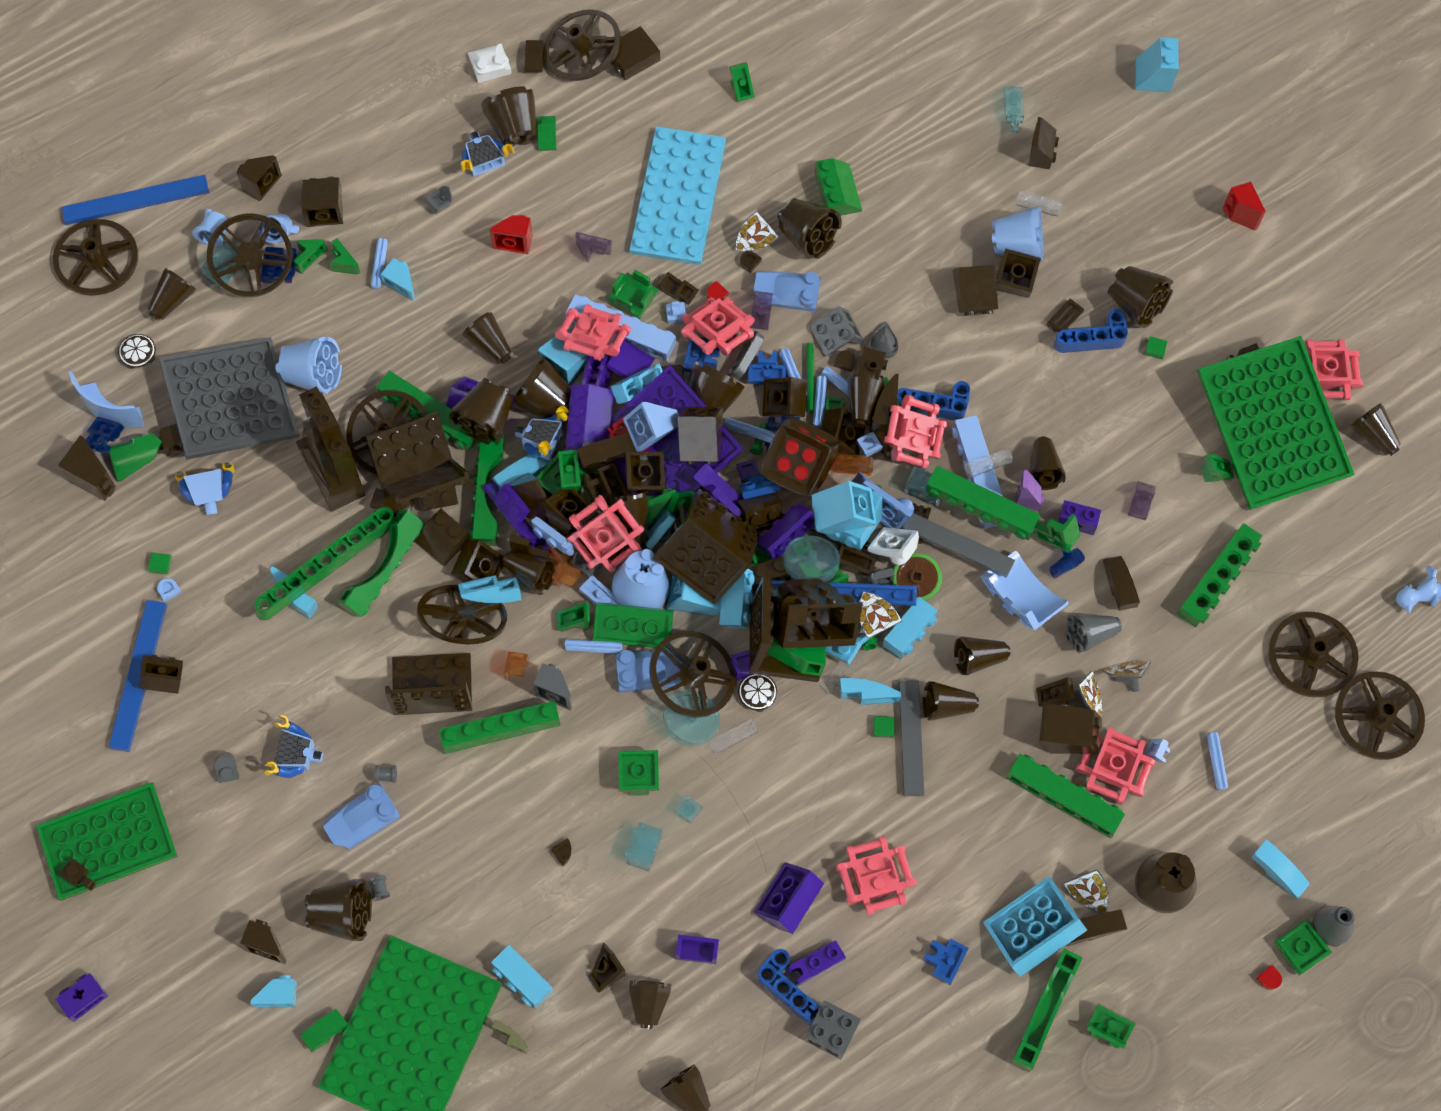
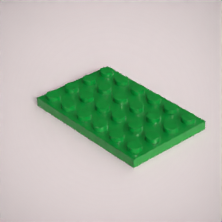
(108, 839)

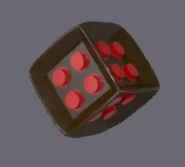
(799, 457)

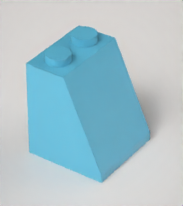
(1157, 66)
(566, 363)
(843, 508)
(858, 537)
(686, 599)

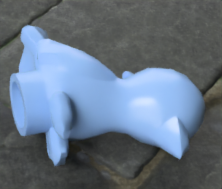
(1425, 592)

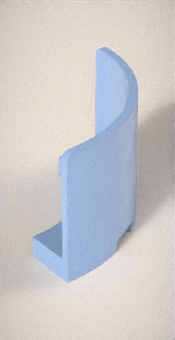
(126, 415)
(1024, 594)

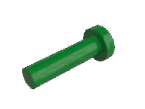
(756, 448)

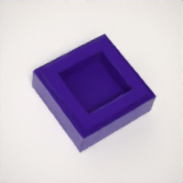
(745, 468)

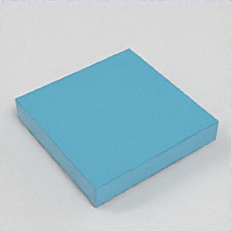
(659, 528)

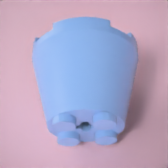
(1019, 233)
(311, 364)
(641, 581)

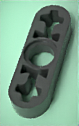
(746, 355)

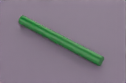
(810, 376)

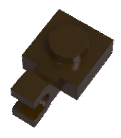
(76, 874)

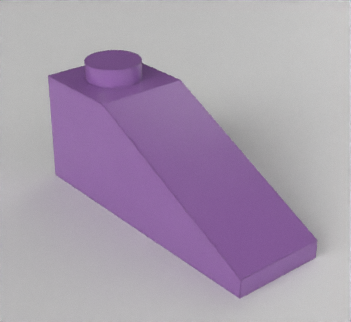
(1029, 492)

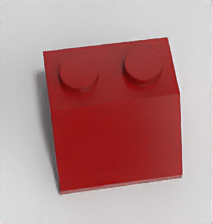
(1244, 206)
(512, 234)

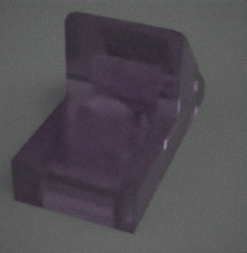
(590, 243)
(761, 310)
(1141, 500)

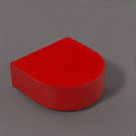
(717, 291)
(1270, 978)

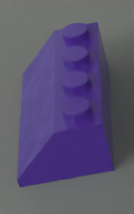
(588, 416)

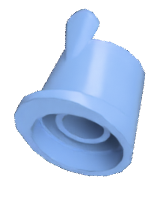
(285, 222)
(208, 226)

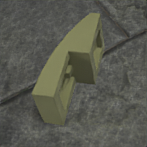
(514, 1039)

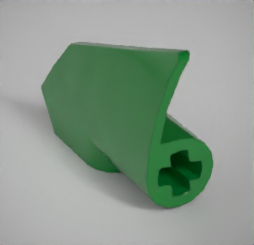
(134, 455)

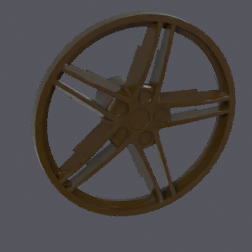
(580, 44)
(249, 255)
(95, 256)
(380, 425)
(461, 617)
(1314, 653)
(692, 672)
(1381, 715)

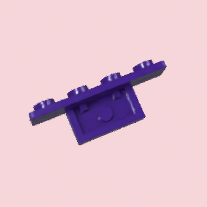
(718, 488)
(512, 507)

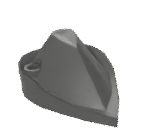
(884, 340)

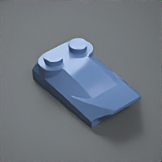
(790, 289)
(894, 511)
(634, 670)
(361, 818)

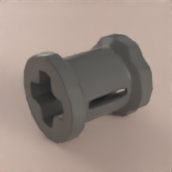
(385, 774)
(379, 888)

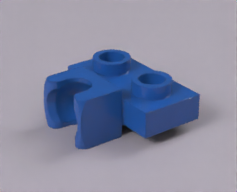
(695, 353)
(765, 369)
(757, 486)
(946, 960)

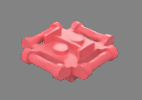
(719, 323)
(593, 332)
(1333, 367)
(915, 432)
(605, 534)
(1117, 766)
(875, 875)

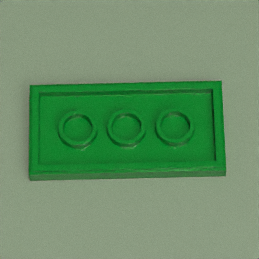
(632, 624)

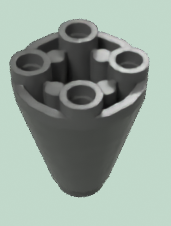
(1090, 630)
(1334, 924)

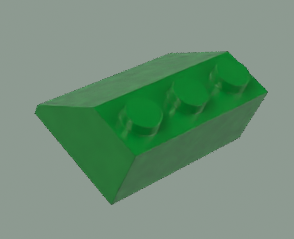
(837, 186)

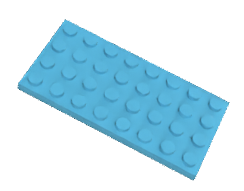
(678, 195)

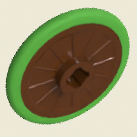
(925, 567)

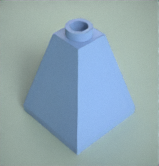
(650, 424)

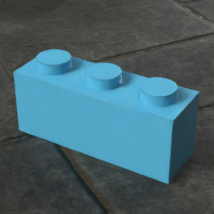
(736, 603)
(911, 629)
(521, 977)

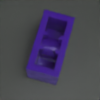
(597, 373)
(1086, 516)
(92, 995)

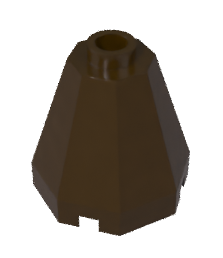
(648, 1001)
(687, 1090)

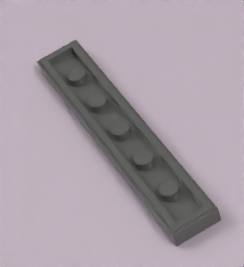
(960, 545)
(911, 738)

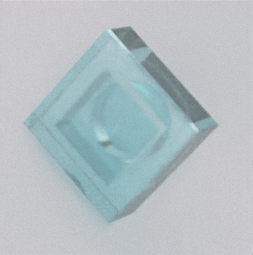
(688, 809)

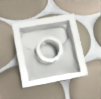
(489, 63)
(895, 543)

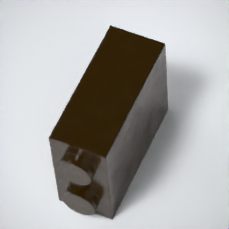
(635, 53)

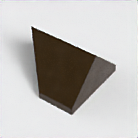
(606, 969)

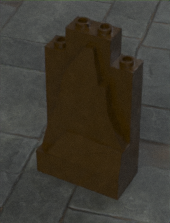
(328, 453)

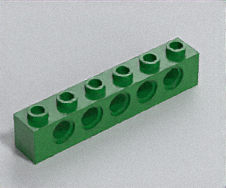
(1244, 536)

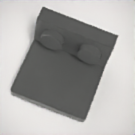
(836, 330)
(832, 1029)

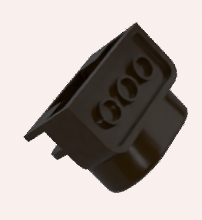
(814, 615)

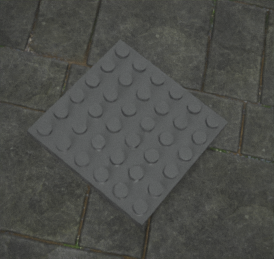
(228, 398)

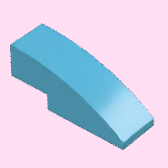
(632, 385)
(520, 468)
(490, 590)
(304, 604)
(868, 691)
(1280, 869)

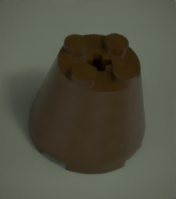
(512, 115)
(809, 227)
(1141, 294)
(713, 386)
(543, 391)
(483, 412)
(1166, 881)
(340, 910)

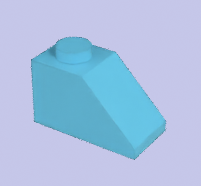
(398, 277)
(277, 994)

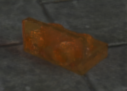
(853, 464)

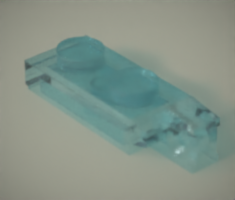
(1014, 107)

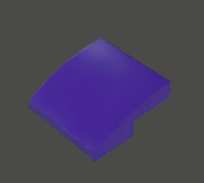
(629, 360)

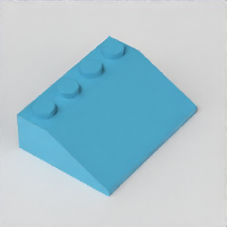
(1034, 926)

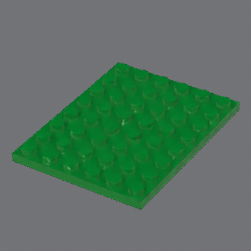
(1275, 422)
(410, 1032)

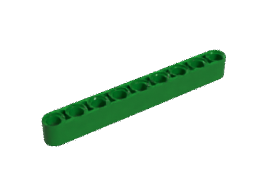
(319, 570)

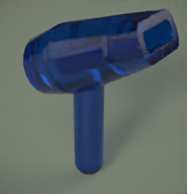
(1067, 562)

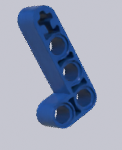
(1069, 341)
(948, 402)
(793, 991)

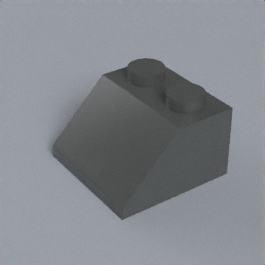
(552, 687)

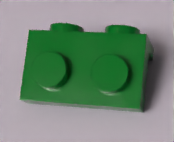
(1110, 1026)

